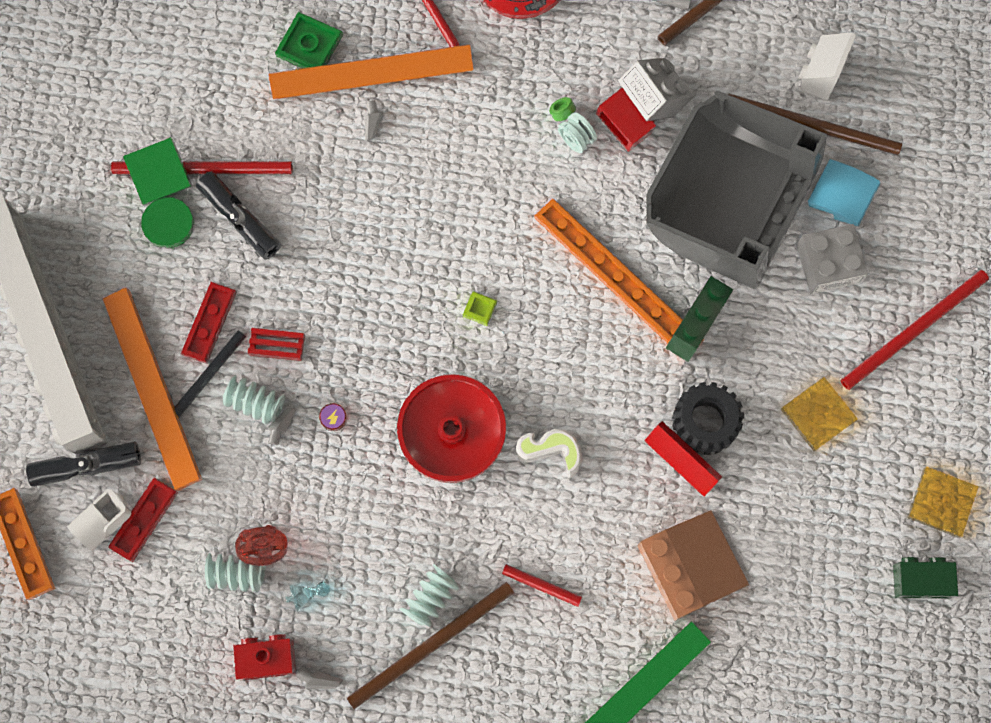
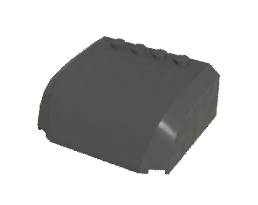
(733, 186)

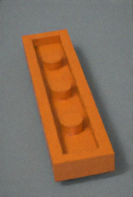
(23, 546)

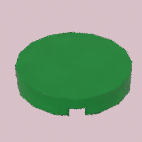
(167, 222)

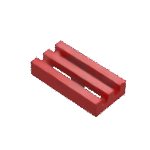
(255, 332)

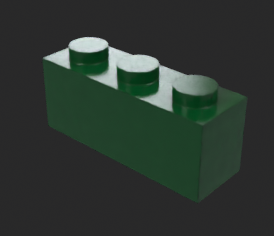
(699, 319)

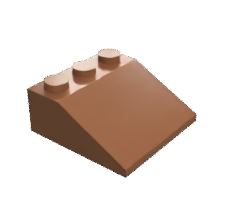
(692, 564)

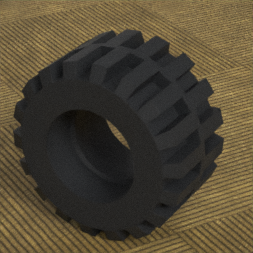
(720, 400)

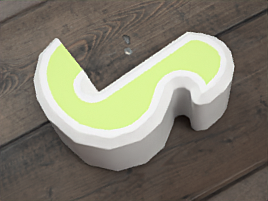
(551, 444)

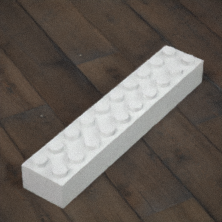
(44, 338)

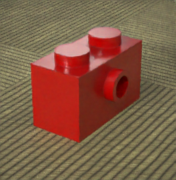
(624, 120)
(264, 658)

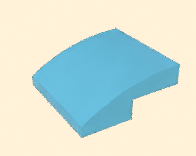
(844, 192)

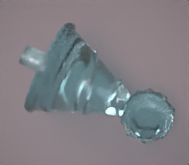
(302, 594)

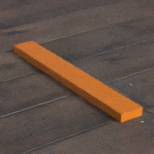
(371, 71)
(609, 270)
(152, 389)

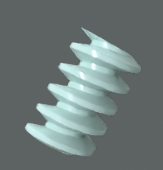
(253, 401)
(233, 574)
(430, 597)

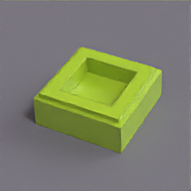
(479, 308)

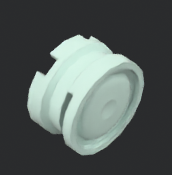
(577, 132)

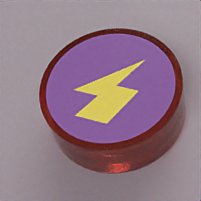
(333, 417)

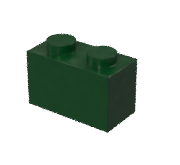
(925, 579)

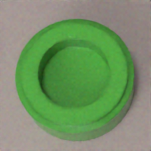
(562, 109)

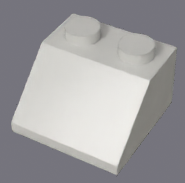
(825, 64)

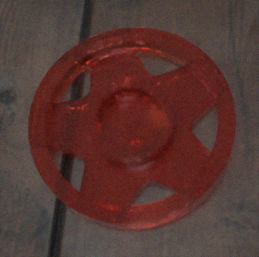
(261, 543)

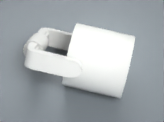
(94, 525)

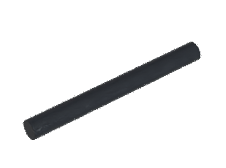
(208, 373)

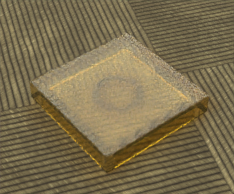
(819, 414)
(942, 502)

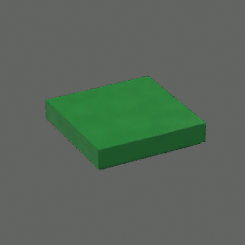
(308, 42)
(157, 171)

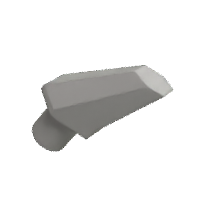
(372, 120)
(280, 425)
(318, 679)

